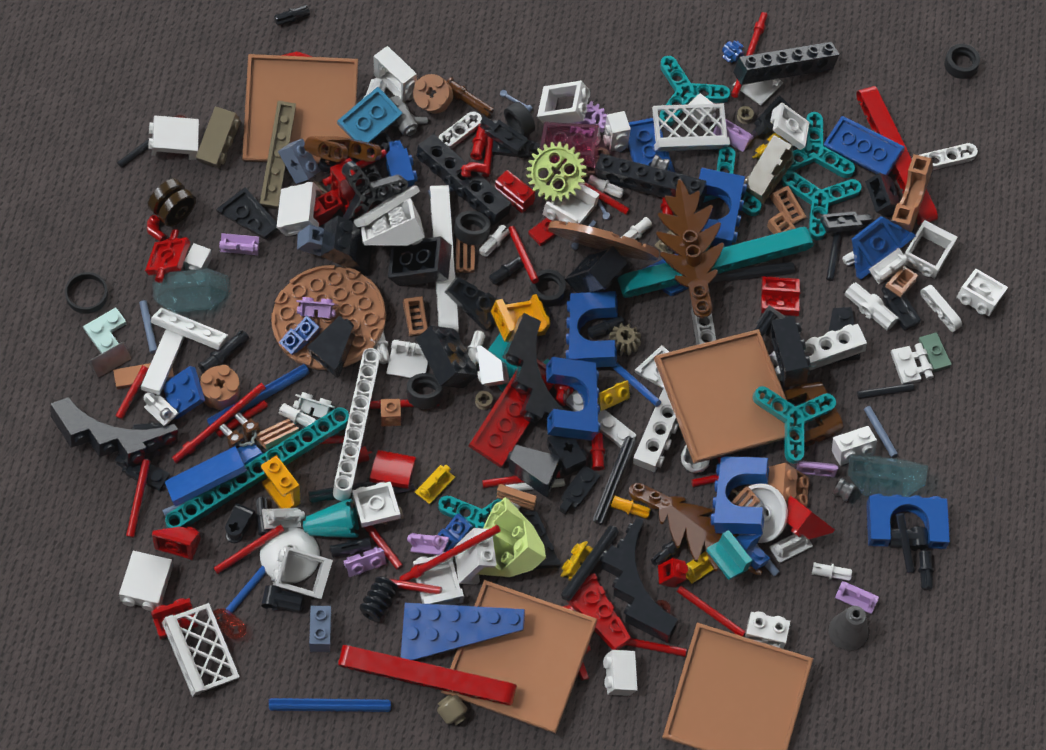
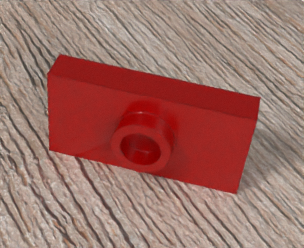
(541, 233)

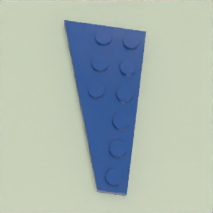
(442, 628)

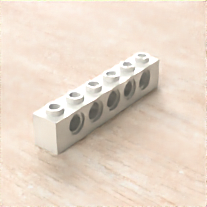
(837, 351)
(645, 457)

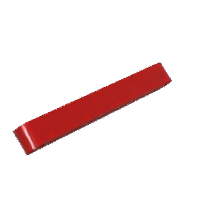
(882, 123)
(427, 675)

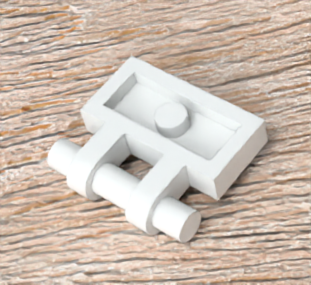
(906, 366)

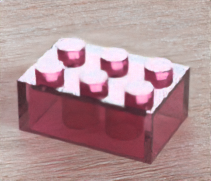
(583, 137)

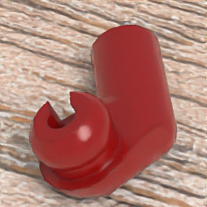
(474, 167)
(153, 228)

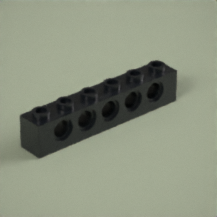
(786, 63)
(646, 178)
(473, 189)

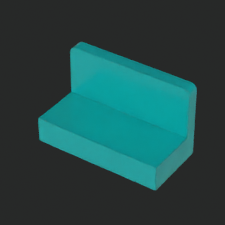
(729, 555)

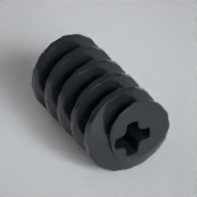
(376, 598)

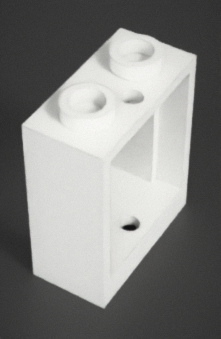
(396, 73)
(571, 115)
(937, 236)
(321, 578)

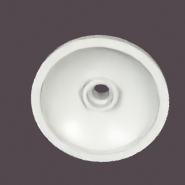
(775, 503)
(296, 567)

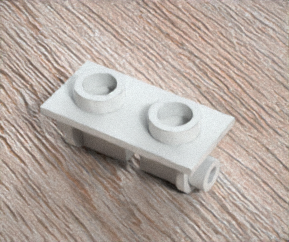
(888, 265)
(306, 403)
(159, 408)
(285, 516)
(790, 547)

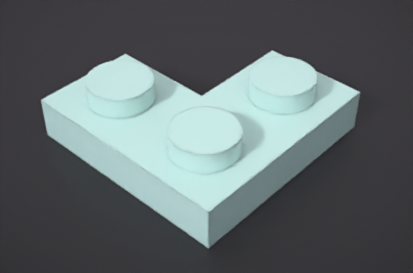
(101, 329)

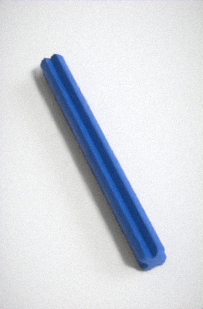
(271, 389)
(366, 705)

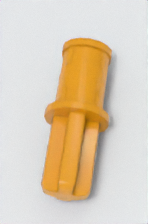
(630, 507)

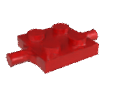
(167, 256)

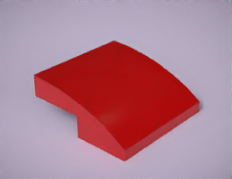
(781, 295)
(392, 468)

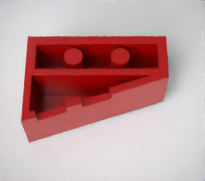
(342, 187)

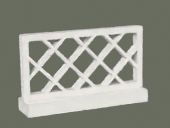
(690, 143)
(183, 653)

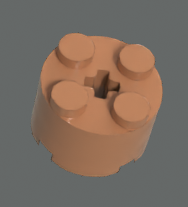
(442, 97)
(220, 387)

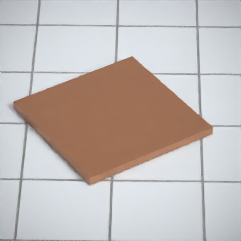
(318, 86)
(713, 395)
(538, 660)
(736, 693)

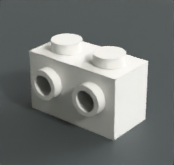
(616, 131)
(853, 443)
(767, 629)
(620, 672)

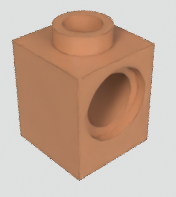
(390, 412)

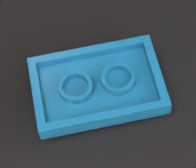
(370, 117)

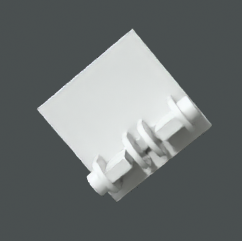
(761, 90)
(406, 359)

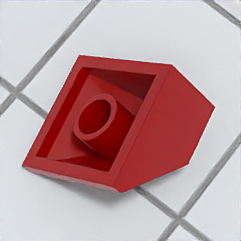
(805, 521)
(177, 541)

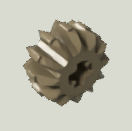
(632, 336)

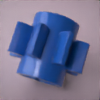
(732, 51)

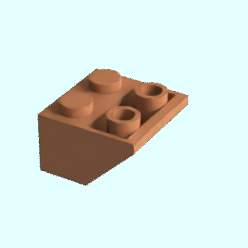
(789, 482)

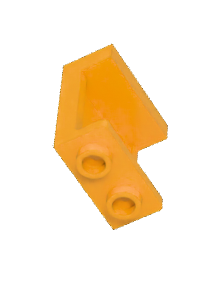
(508, 315)
(280, 484)

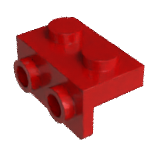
(162, 611)

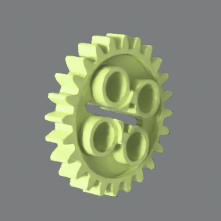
(570, 181)

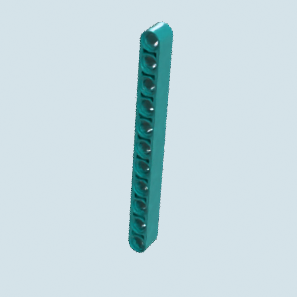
(731, 258)
(253, 478)

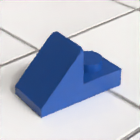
(757, 555)

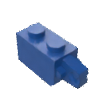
(400, 163)

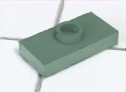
(936, 353)

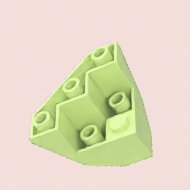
(518, 543)

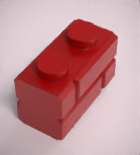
(515, 191)

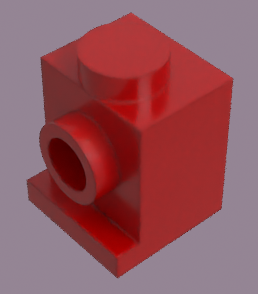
(677, 570)

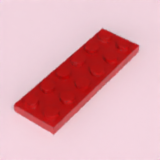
(504, 423)

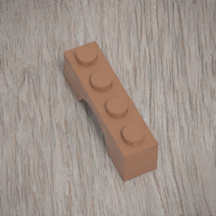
(918, 178)

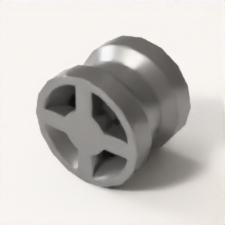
(660, 163)
(843, 489)

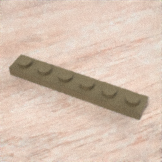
(275, 166)

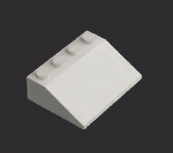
(396, 227)

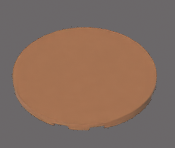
(603, 239)
(356, 300)

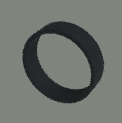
(86, 275)

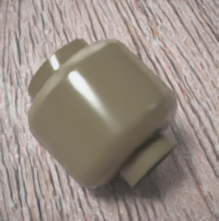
(452, 709)

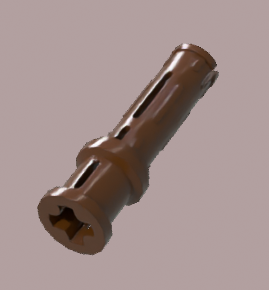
(461, 93)

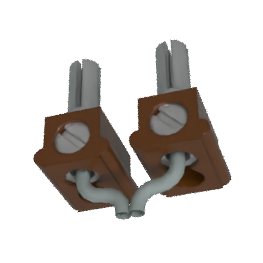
(250, 430)

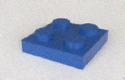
(184, 391)

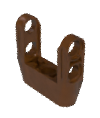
(333, 146)
(828, 423)

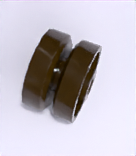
(171, 202)

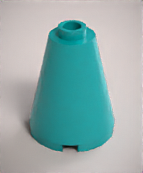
(333, 521)

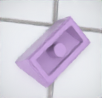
(738, 137)
(817, 468)

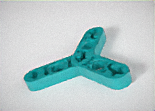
(684, 85)
(823, 152)
(730, 166)
(825, 194)
(785, 416)
(476, 512)

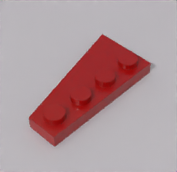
(593, 602)

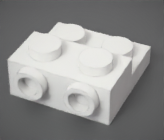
(790, 125)
(981, 292)
(376, 504)

